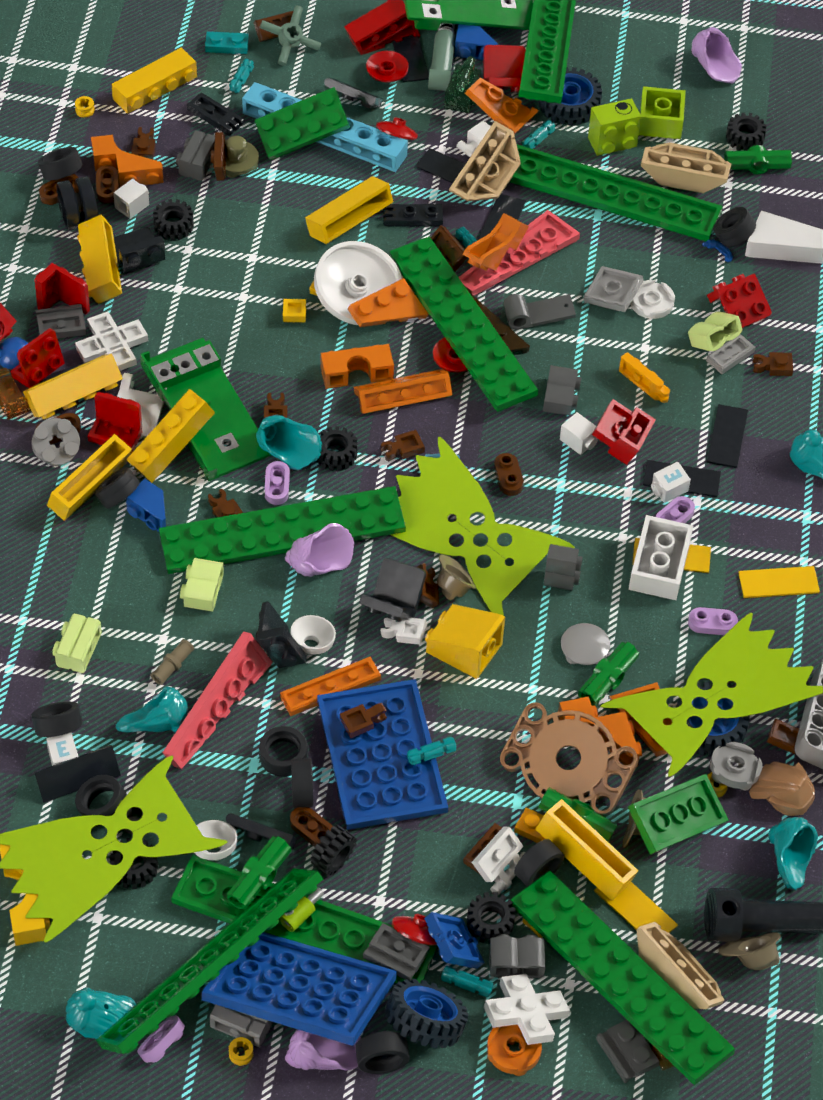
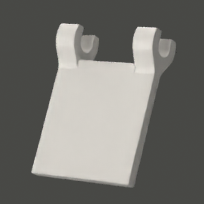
(150, 403)

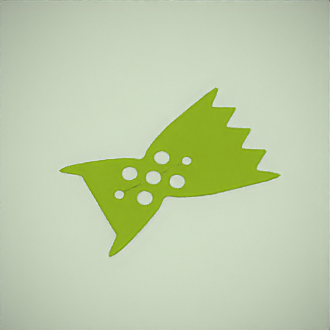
(449, 489)
(739, 656)
(72, 885)

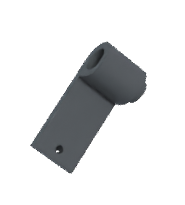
(526, 315)

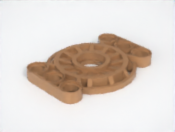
(595, 763)

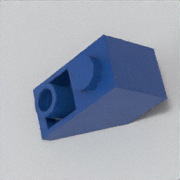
(471, 41)
(147, 505)

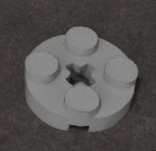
(49, 453)
(725, 773)

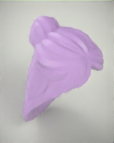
(716, 55)
(322, 551)
(320, 1053)

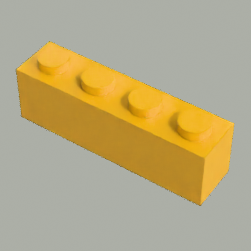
(154, 80)
(349, 209)
(99, 259)
(73, 385)
(170, 435)
(88, 476)
(587, 849)

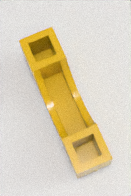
(24, 929)

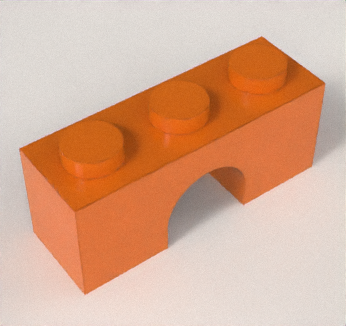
(373, 360)

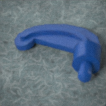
(720, 247)

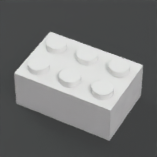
(661, 557)

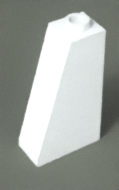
(785, 240)

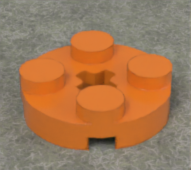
(509, 1061)

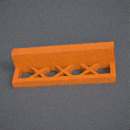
(403, 390)

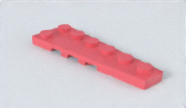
(543, 237)
(239, 669)

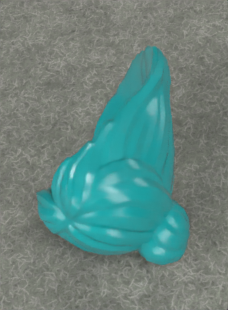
(289, 441)
(808, 452)
(158, 715)
(793, 847)
(96, 1011)

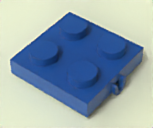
(454, 940)

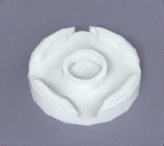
(653, 300)

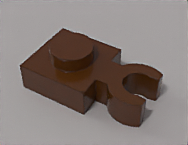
(144, 144)
(776, 363)
(275, 407)
(406, 444)
(222, 507)
(430, 591)

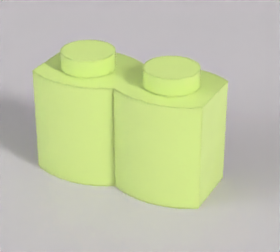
(715, 331)
(202, 584)

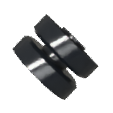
(76, 202)

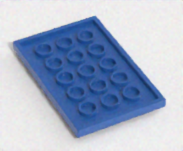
(373, 768)
(302, 988)

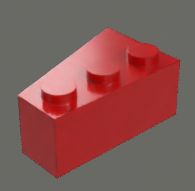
(381, 27)

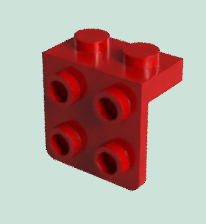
(503, 66)
(58, 284)
(742, 298)
(38, 359)
(116, 417)

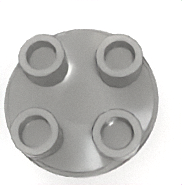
(585, 644)

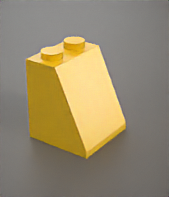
(466, 638)

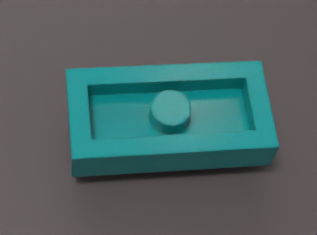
(227, 42)

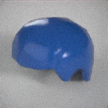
(9, 351)

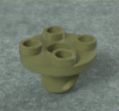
(240, 156)

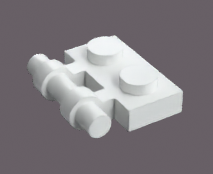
(496, 856)

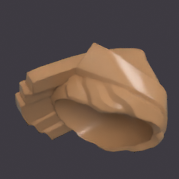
(785, 788)

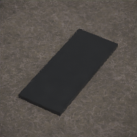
(412, 51)
(440, 165)
(504, 204)
(727, 436)
(702, 480)
(71, 774)

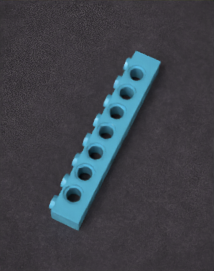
(358, 140)

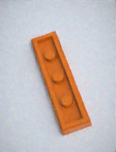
(346, 678)

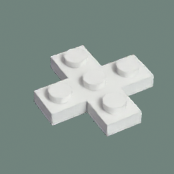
(112, 339)
(526, 1009)

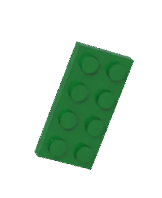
(302, 123)
(678, 813)

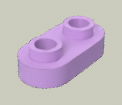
(277, 484)
(673, 509)
(712, 622)
(155, 1045)

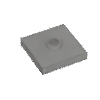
(613, 289)

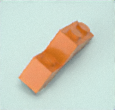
(129, 165)
(491, 248)
(617, 724)

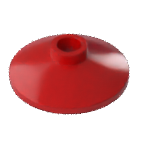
(387, 66)
(397, 128)
(446, 357)
(413, 928)

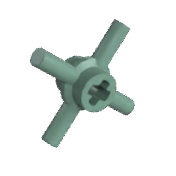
(284, 35)

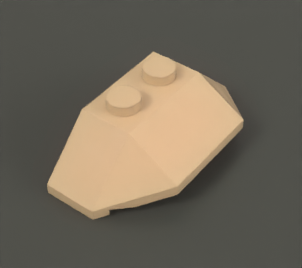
(489, 166)
(685, 167)
(677, 967)

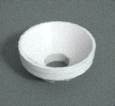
(316, 629)
(218, 830)

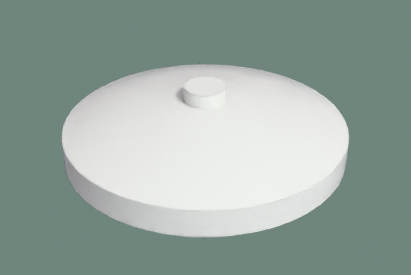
(351, 273)

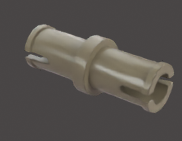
(172, 662)

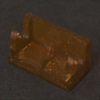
(11, 398)

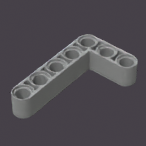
(810, 735)

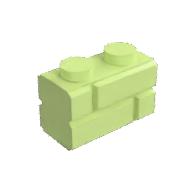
(77, 643)

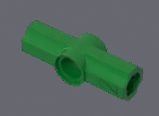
(759, 159)
(609, 673)
(597, 822)
(258, 873)

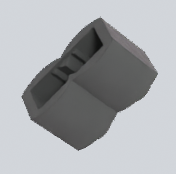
(560, 390)
(562, 567)
(516, 956)

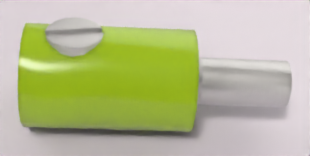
(305, 908)

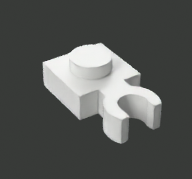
(407, 631)

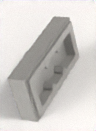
(730, 354)

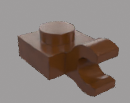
(360, 720)

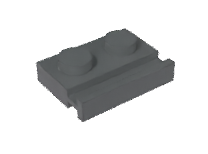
(64, 320)
(396, 952)
(627, 1050)

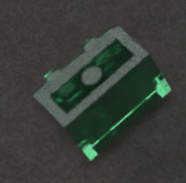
(462, 79)

